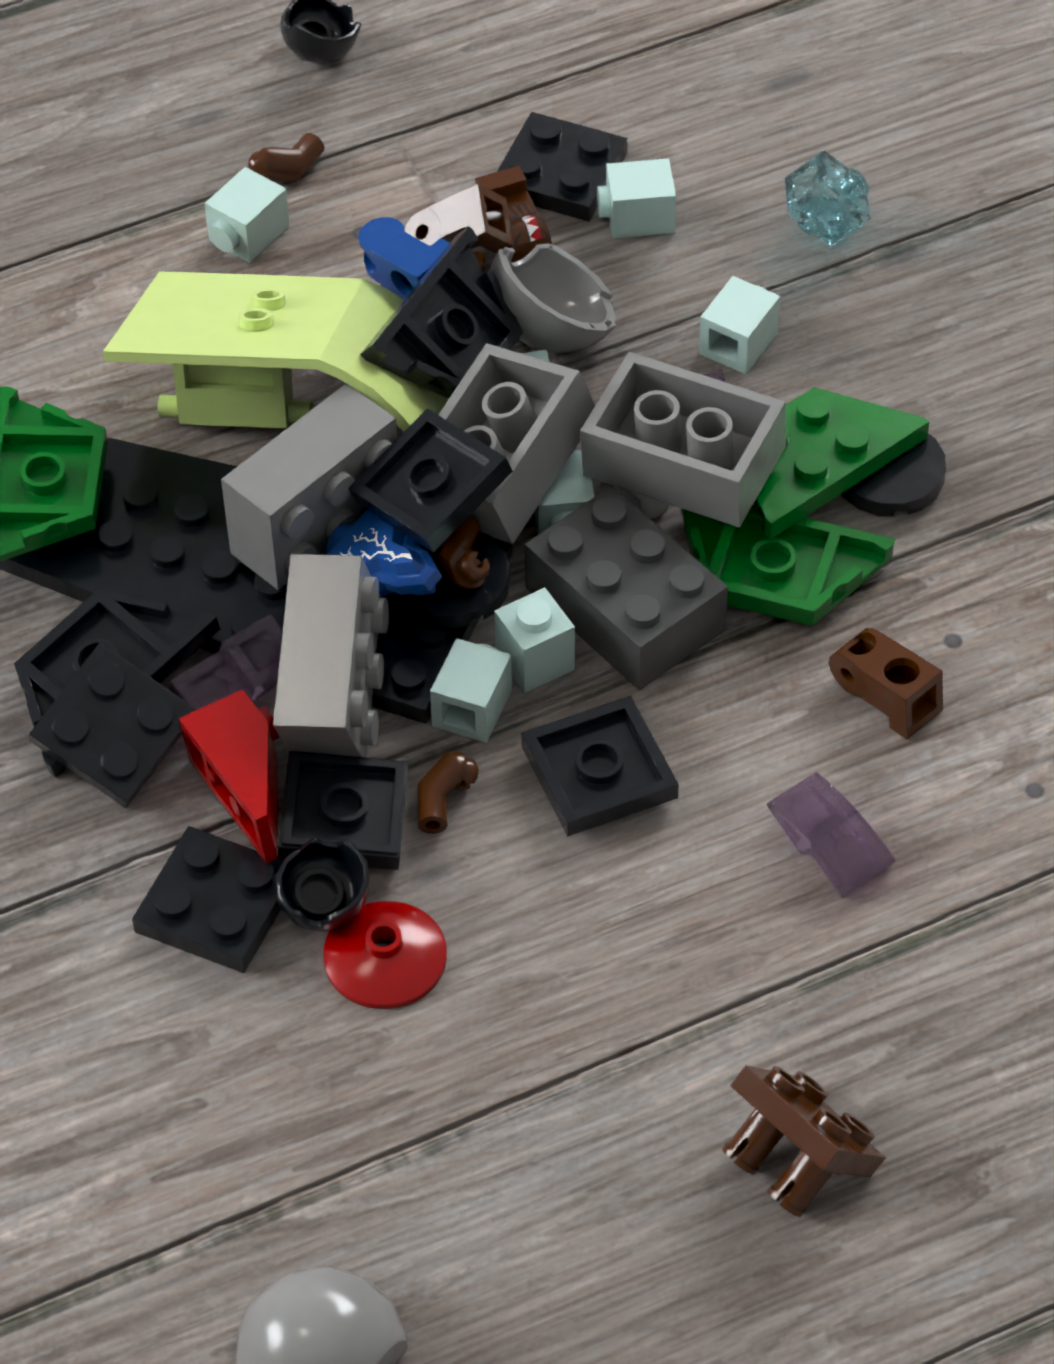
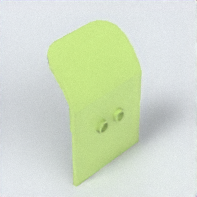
(244, 335)

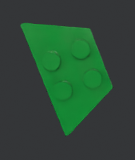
(828, 450)
(46, 474)
(793, 574)

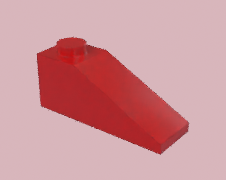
(238, 761)

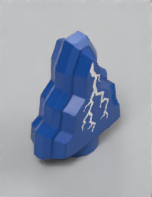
(387, 554)

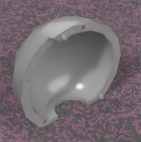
(554, 299)
(321, 1320)

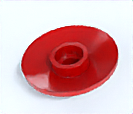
(388, 974)

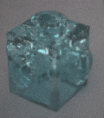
(827, 198)

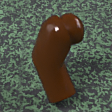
(287, 164)
(459, 560)
(437, 783)

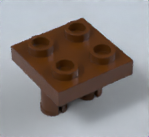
(797, 1109)

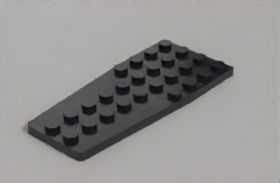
(168, 542)

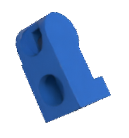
(395, 256)

